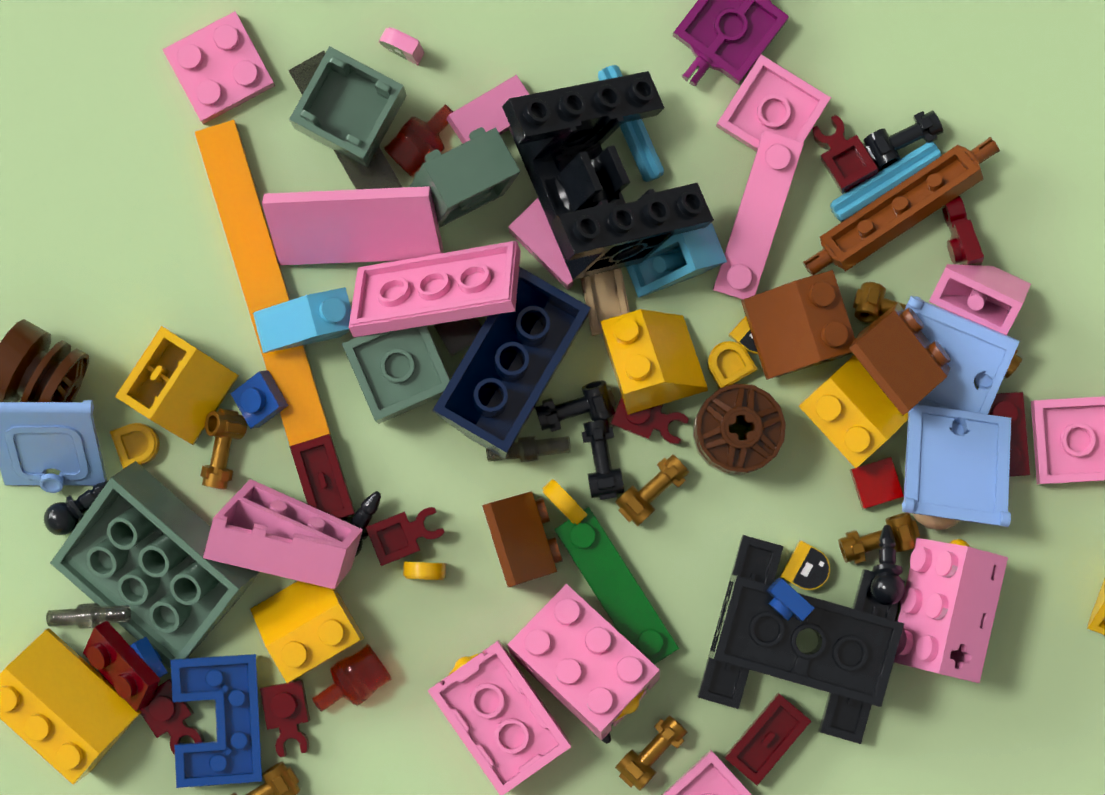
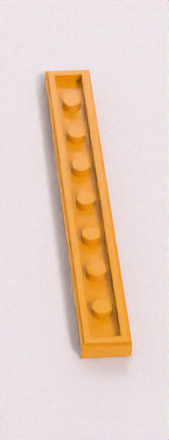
(260, 273)

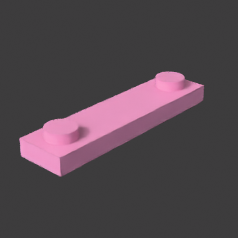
(758, 215)

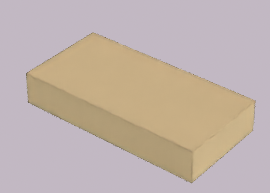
(605, 296)

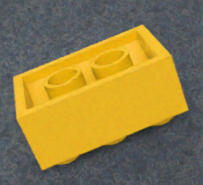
(62, 706)

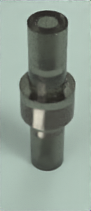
(530, 448)
(88, 615)

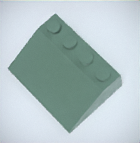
(148, 553)

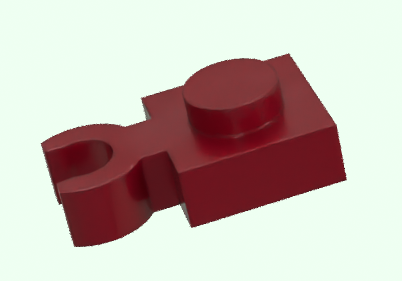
(846, 159)
(964, 245)
(644, 421)
(397, 537)
(285, 709)
(169, 716)

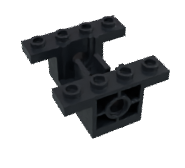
(582, 183)
(851, 653)

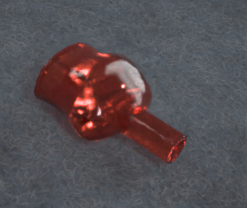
(416, 140)
(354, 679)

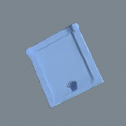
(974, 355)
(50, 437)
(957, 465)

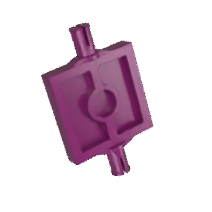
(728, 35)

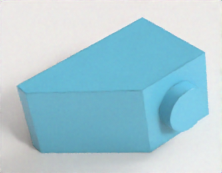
(678, 260)
(304, 320)

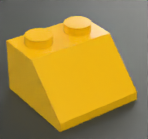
(652, 358)
(853, 412)
(305, 627)

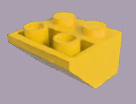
(176, 385)

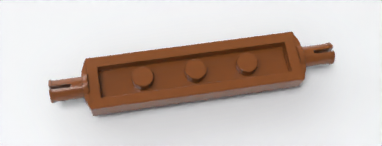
(901, 207)

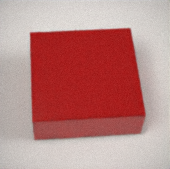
(876, 483)

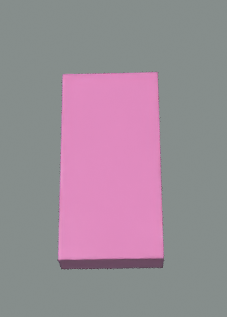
(486, 110)

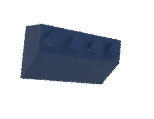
(511, 364)

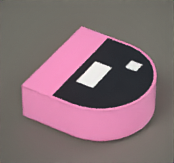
(402, 45)

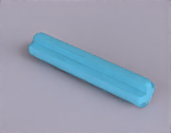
(637, 138)
(885, 180)

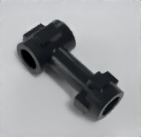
(884, 147)
(597, 401)
(605, 481)

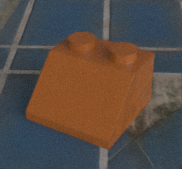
(799, 324)
(901, 357)
(521, 538)

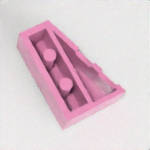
(282, 537)

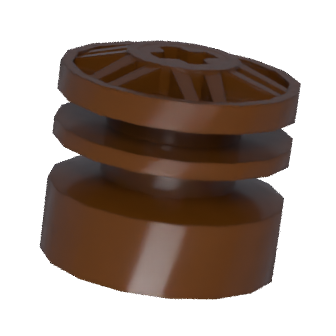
(33, 372)
(724, 449)

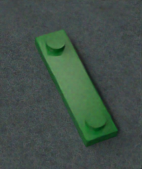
(616, 587)

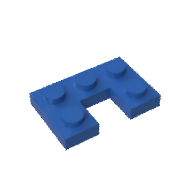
(237, 750)

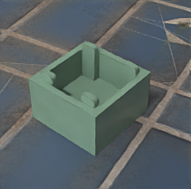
(348, 106)
(467, 175)
(397, 370)

